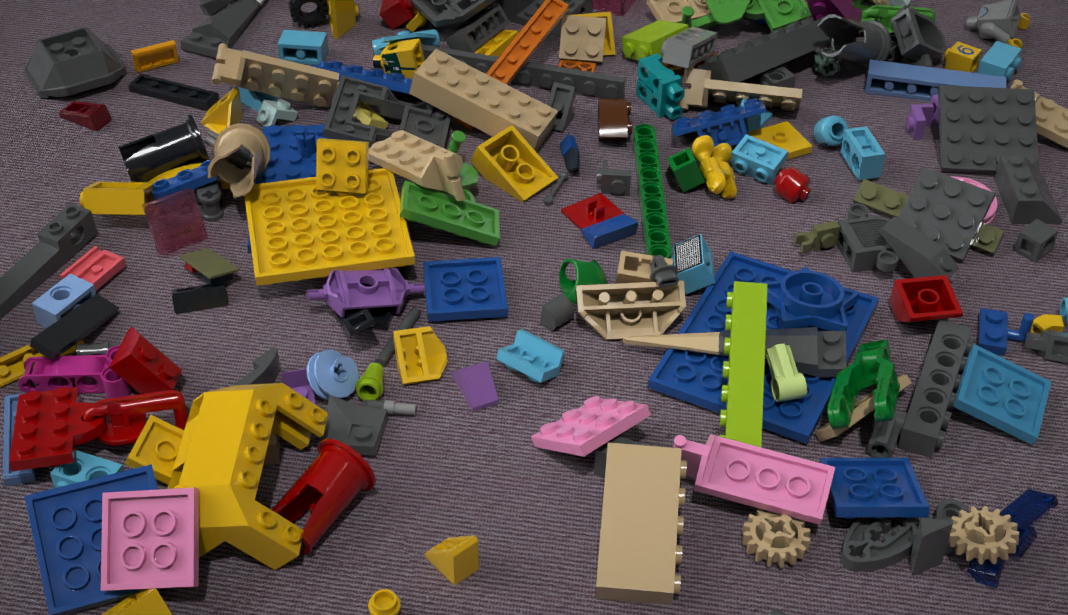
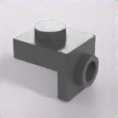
(614, 180)

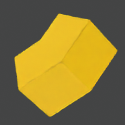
(1047, 322)

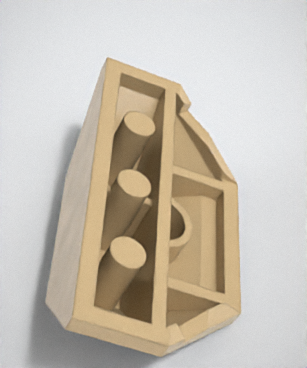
(630, 308)

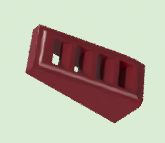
(86, 114)

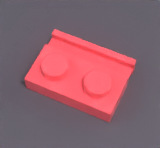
(96, 267)

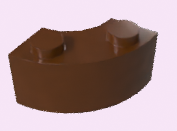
(613, 119)

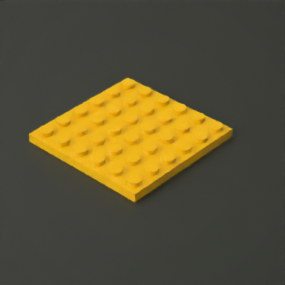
(312, 231)

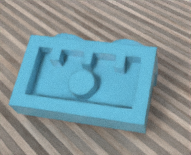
(758, 159)

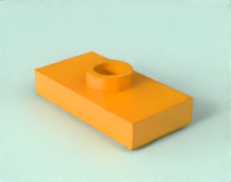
(154, 56)

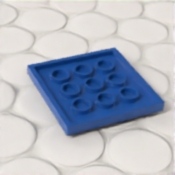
(69, 539)

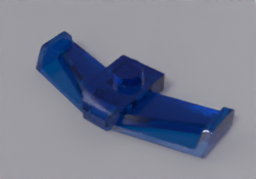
(1024, 512)

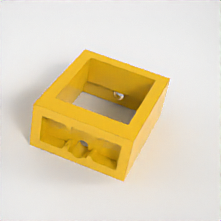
(117, 197)

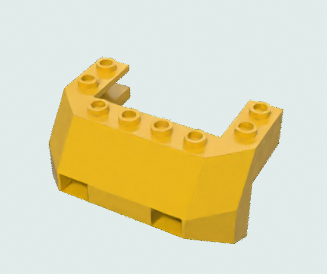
(225, 457)

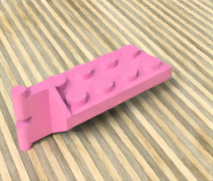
(758, 477)

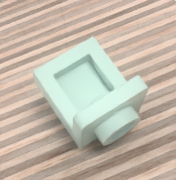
(274, 110)

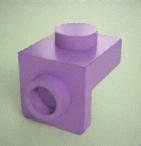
(919, 117)

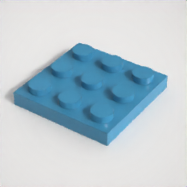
(1002, 394)

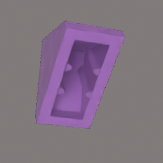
(476, 385)

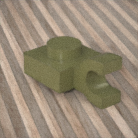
(821, 237)

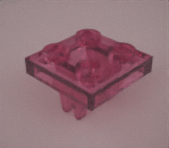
(175, 220)

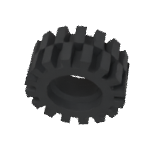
(308, 18)

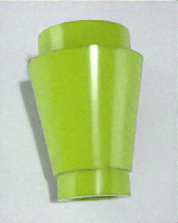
(371, 382)

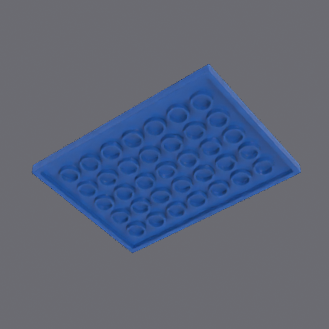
(698, 375)

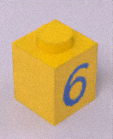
(962, 57)

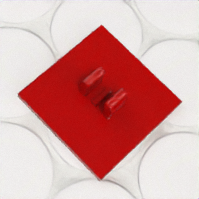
(591, 211)

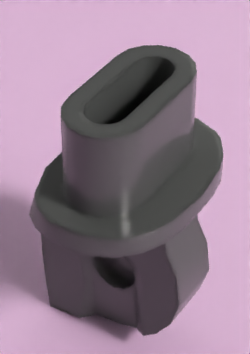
(662, 273)

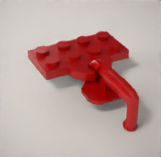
(55, 422)

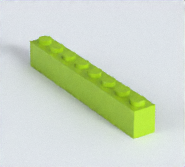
(745, 364)

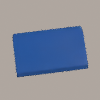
(610, 230)

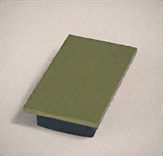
(210, 264)

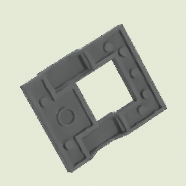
(419, 119)

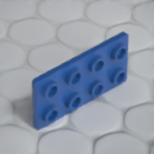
(721, 126)

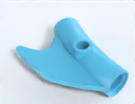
(427, 37)

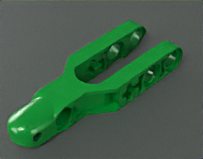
(869, 368)

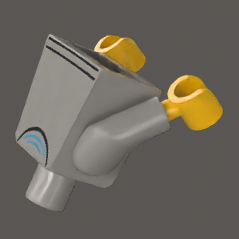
(1000, 22)

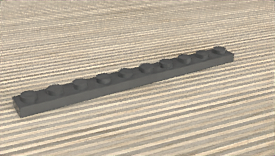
(545, 75)

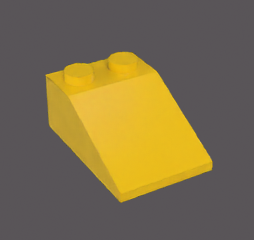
(512, 165)

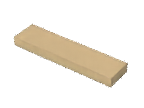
(861, 409)

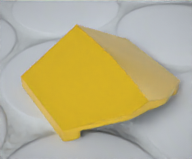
(419, 355)

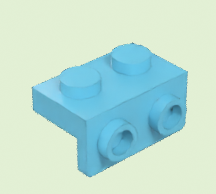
(532, 357)

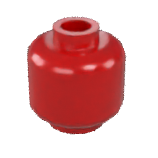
(792, 185)

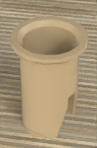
(230, 141)

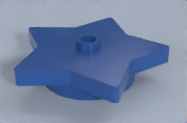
(811, 300)

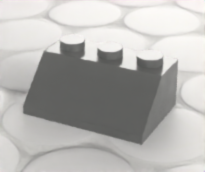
(1025, 192)

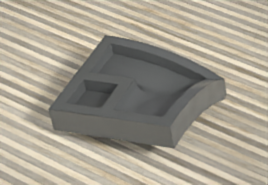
(355, 425)

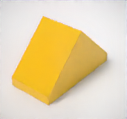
(455, 557)

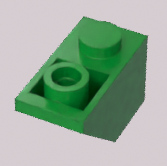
(686, 170)

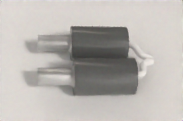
(238, 158)

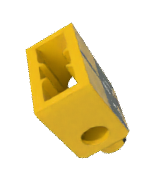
(400, 57)

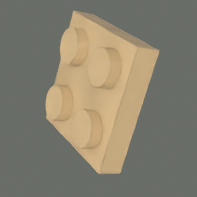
(582, 38)

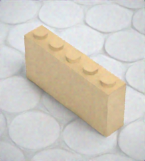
(641, 524)

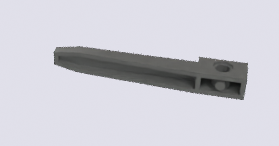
(57, 245)

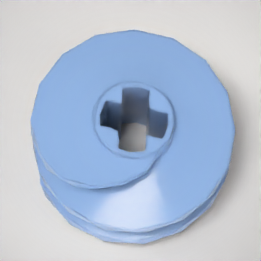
(332, 374)

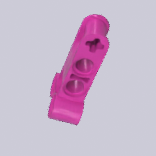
(86, 372)

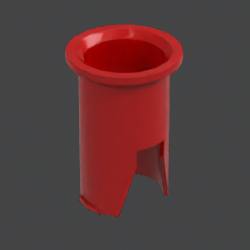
(326, 489)

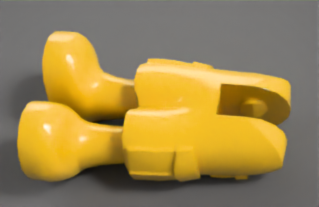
(715, 166)

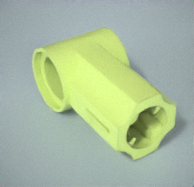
(785, 381)

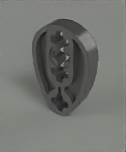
(877, 554)

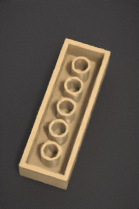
(480, 99)

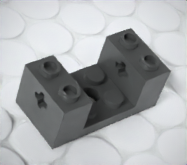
(522, 10)

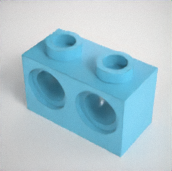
(862, 153)
(84, 468)

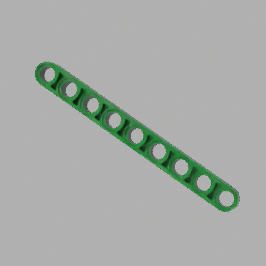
(650, 192)

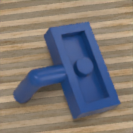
(994, 332)

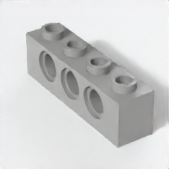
(689, 47)

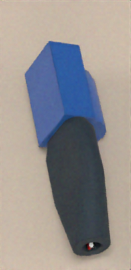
(571, 153)

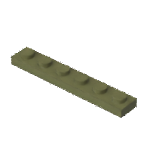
(892, 202)

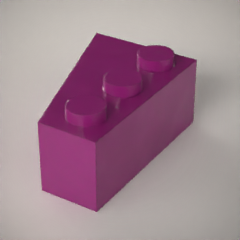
(842, 8)

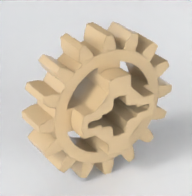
(984, 535)
(778, 538)

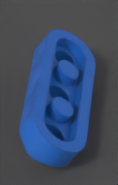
(184, 180)

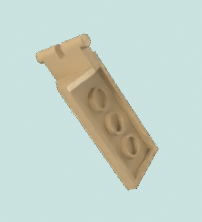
(274, 76)
(721, 91)
(1050, 117)
(419, 162)

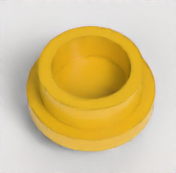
(384, 603)

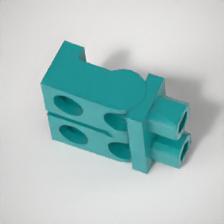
(661, 87)

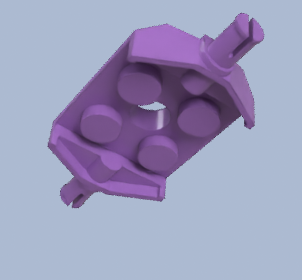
(346, 291)

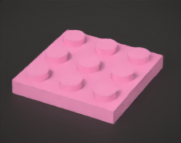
(590, 425)
(150, 539)

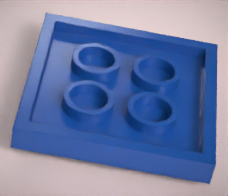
(465, 289)
(875, 488)

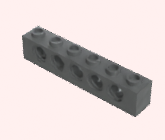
(935, 389)

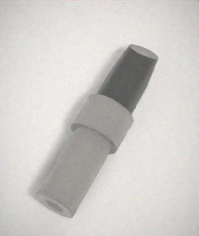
(392, 407)

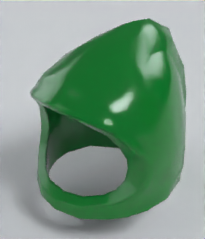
(586, 274)

